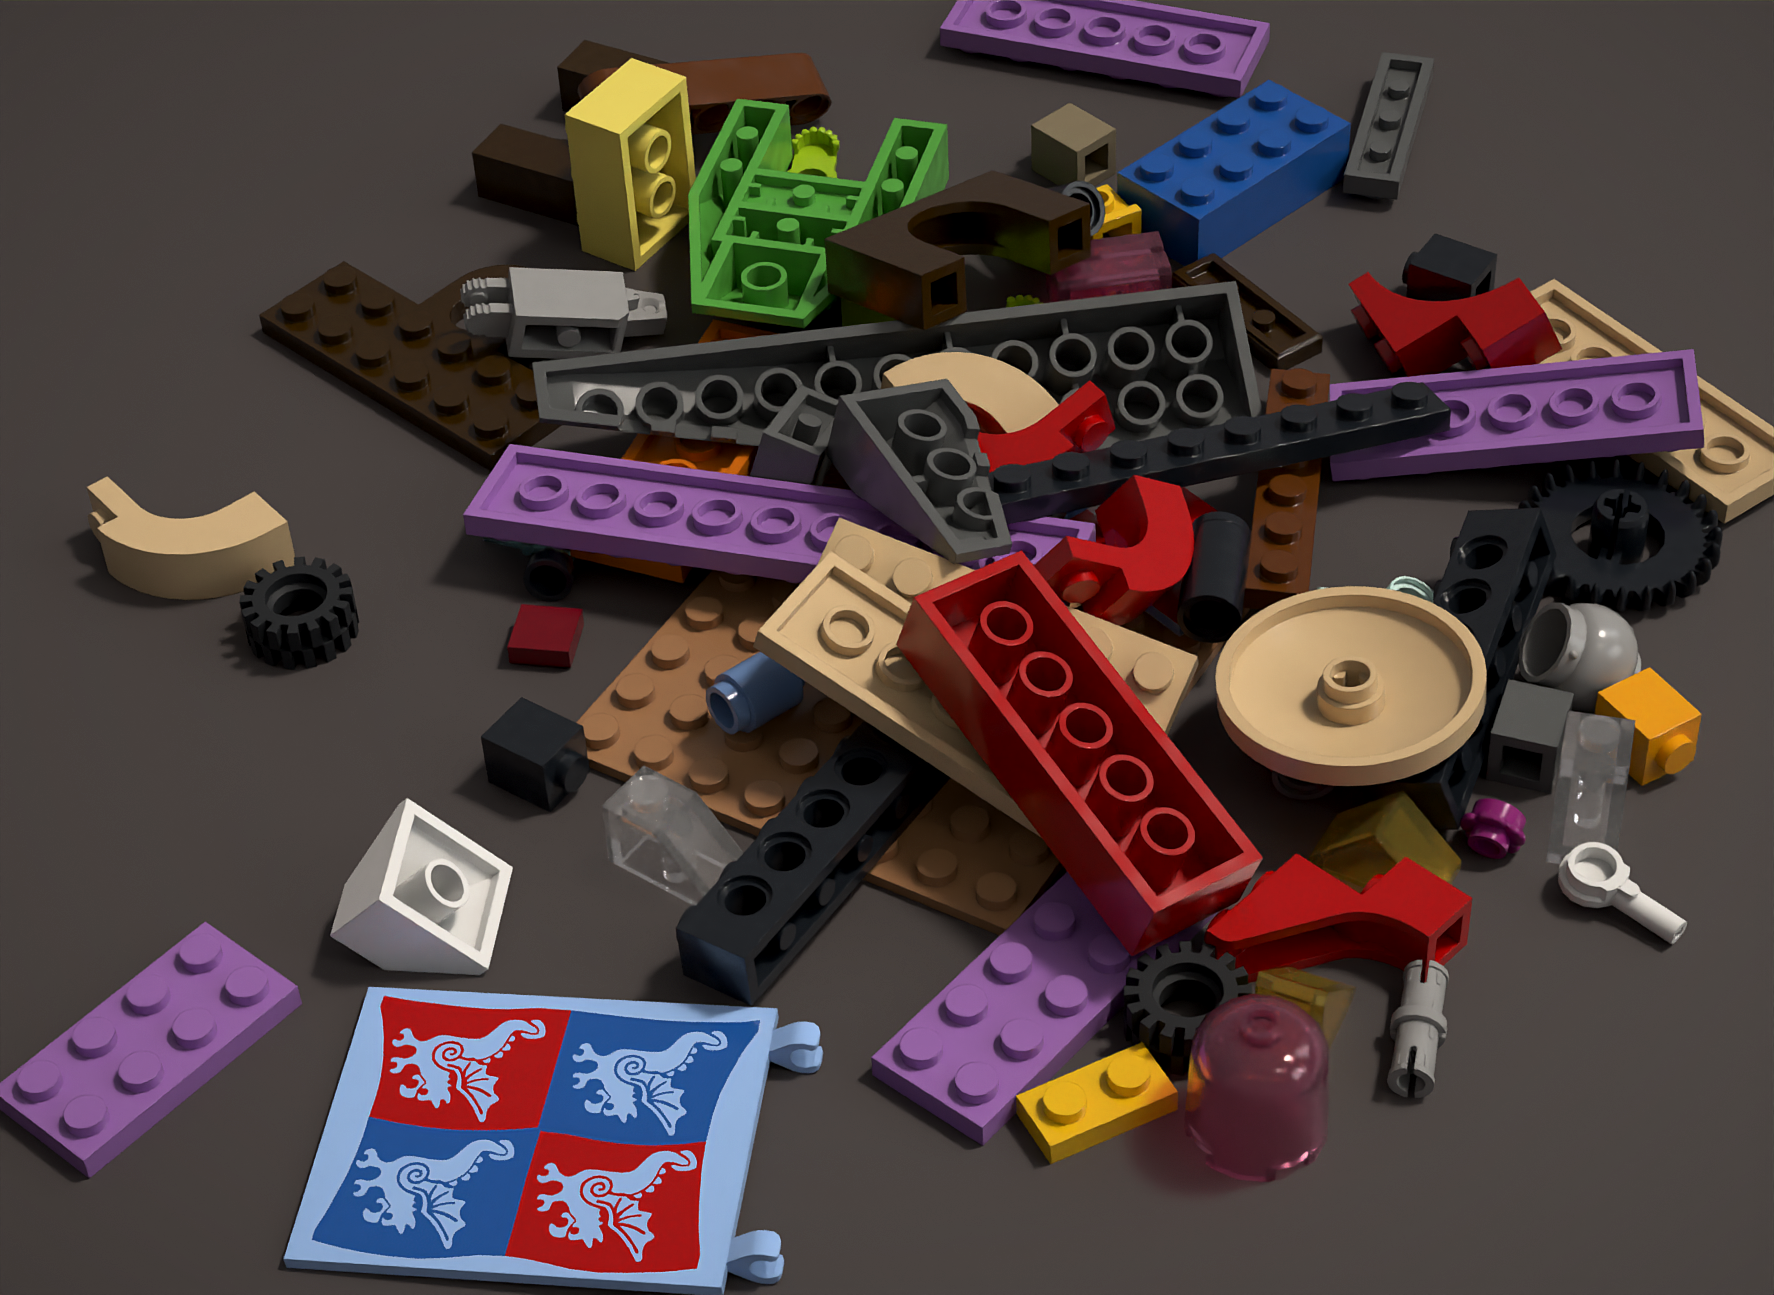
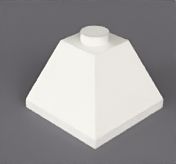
(423, 898)

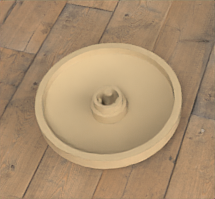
(1351, 686)

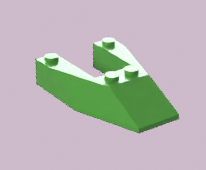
(764, 228)

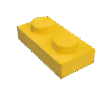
(1096, 1102)

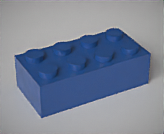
(1237, 172)

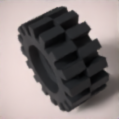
(305, 635)
(1171, 979)

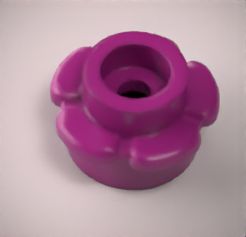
(1494, 828)

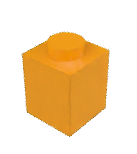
(1664, 724)

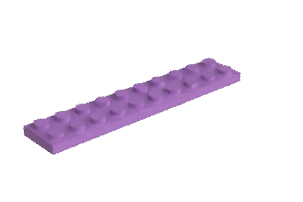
(692, 515)

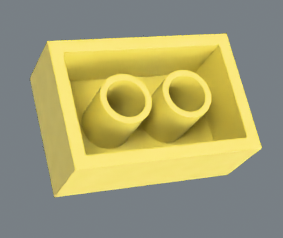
(631, 163)

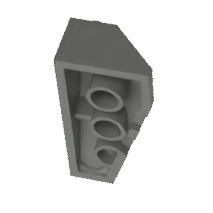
(921, 465)

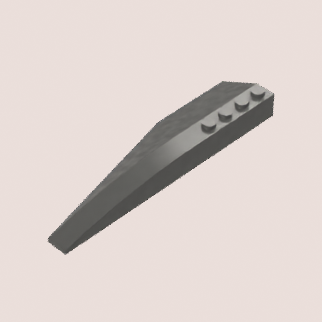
(1155, 354)

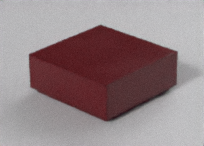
(545, 635)

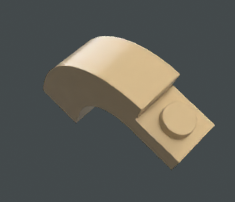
(994, 390)
(190, 555)

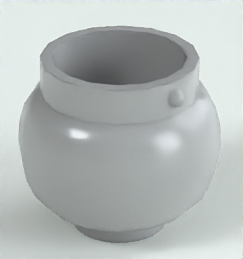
(1578, 651)

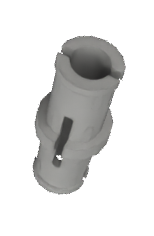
(1418, 1029)

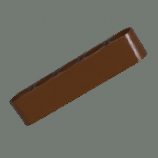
(719, 82)

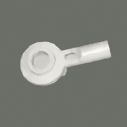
(1598, 878)

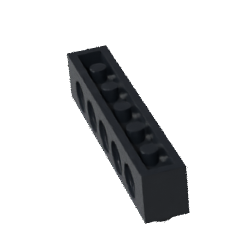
(1494, 590)
(804, 864)

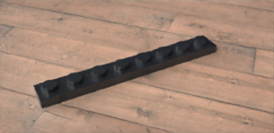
(1221, 450)

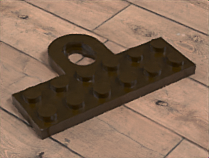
(415, 358)

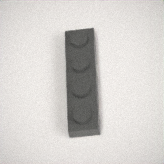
(1388, 126)

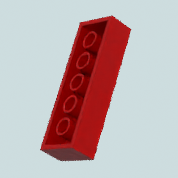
(1077, 752)

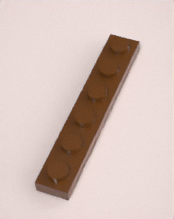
(1285, 504)

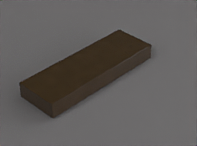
(1272, 331)

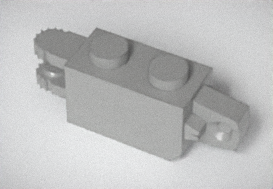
(561, 312)

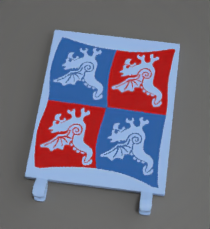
(547, 1142)

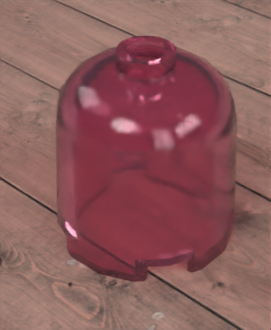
(1258, 1087)

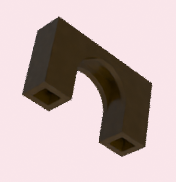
(536, 169)
(912, 257)

